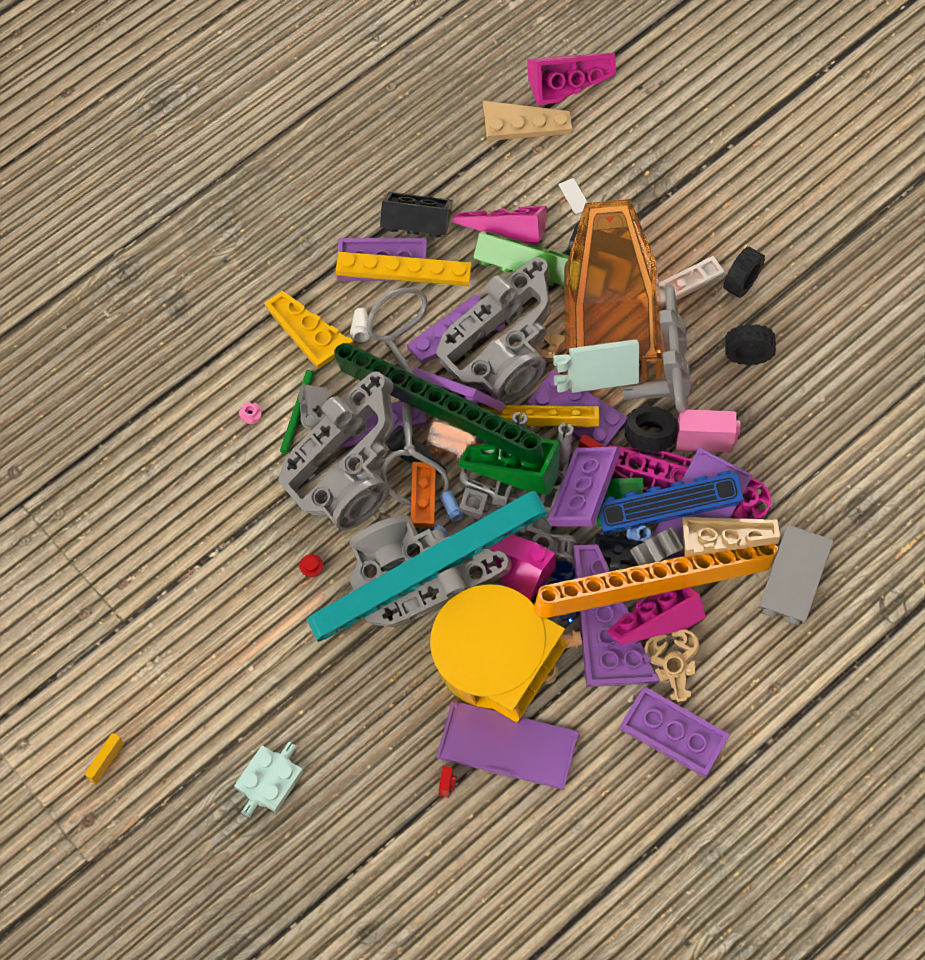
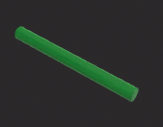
(295, 417)

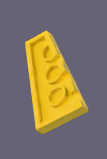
(306, 329)

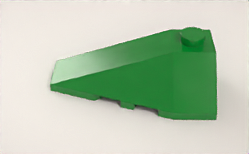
(513, 471)

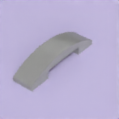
(479, 506)

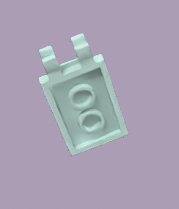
(598, 366)

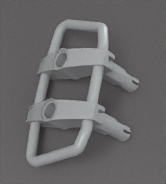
(675, 365)
(503, 493)

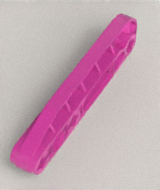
(672, 473)

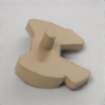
(555, 342)

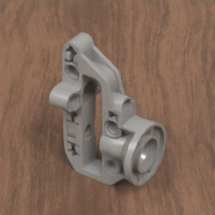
(509, 368)
(351, 493)
(390, 545)

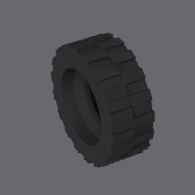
(744, 272)
(750, 344)
(650, 441)

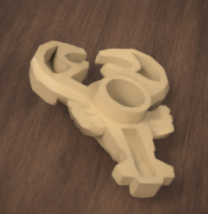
(674, 662)

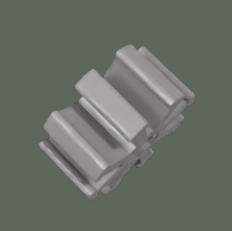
(657, 548)

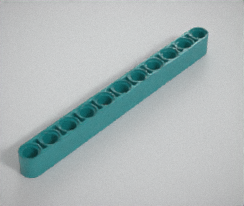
(426, 566)

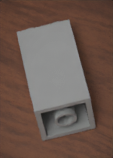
(795, 575)

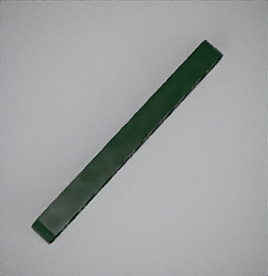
(444, 404)

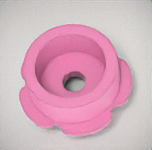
(250, 418)

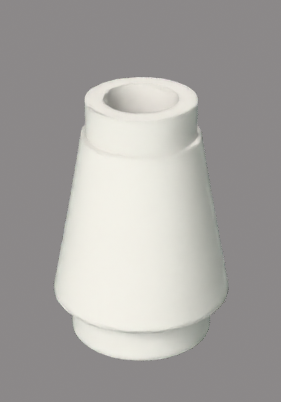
(359, 326)

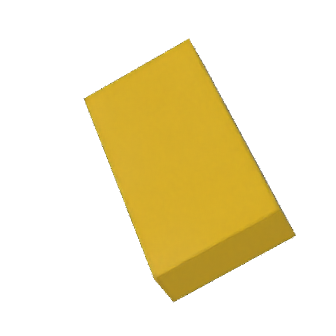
(104, 758)

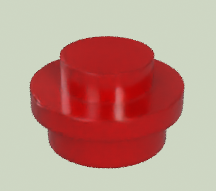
(311, 565)

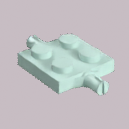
(269, 779)

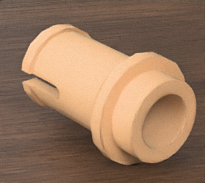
(574, 639)

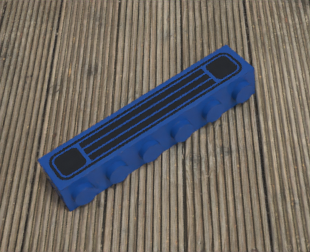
(670, 503)

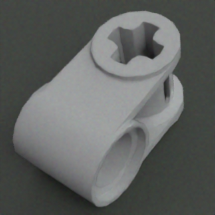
(311, 402)
(557, 544)

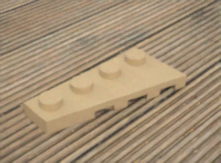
(521, 121)
(726, 534)

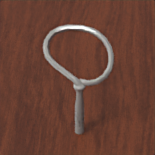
(390, 339)
(409, 450)

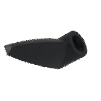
(396, 442)

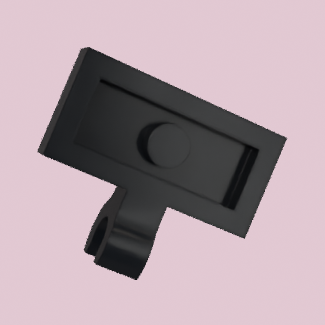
(617, 550)

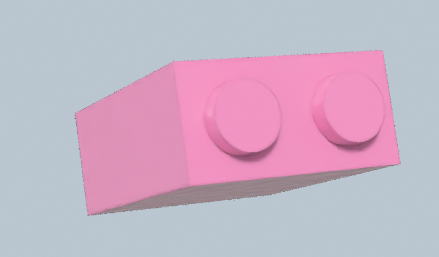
(708, 430)

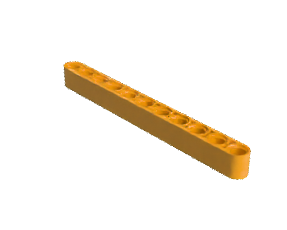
(651, 579)

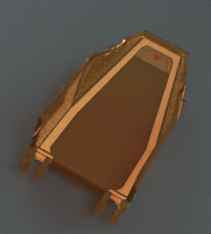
(613, 284)

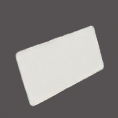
(573, 195)

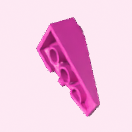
(562, 76)
(524, 224)
(530, 565)
(659, 616)

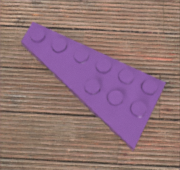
(604, 658)

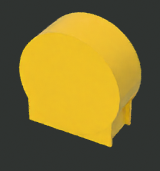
(495, 648)

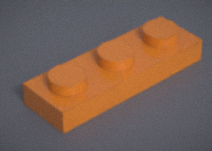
(423, 495)

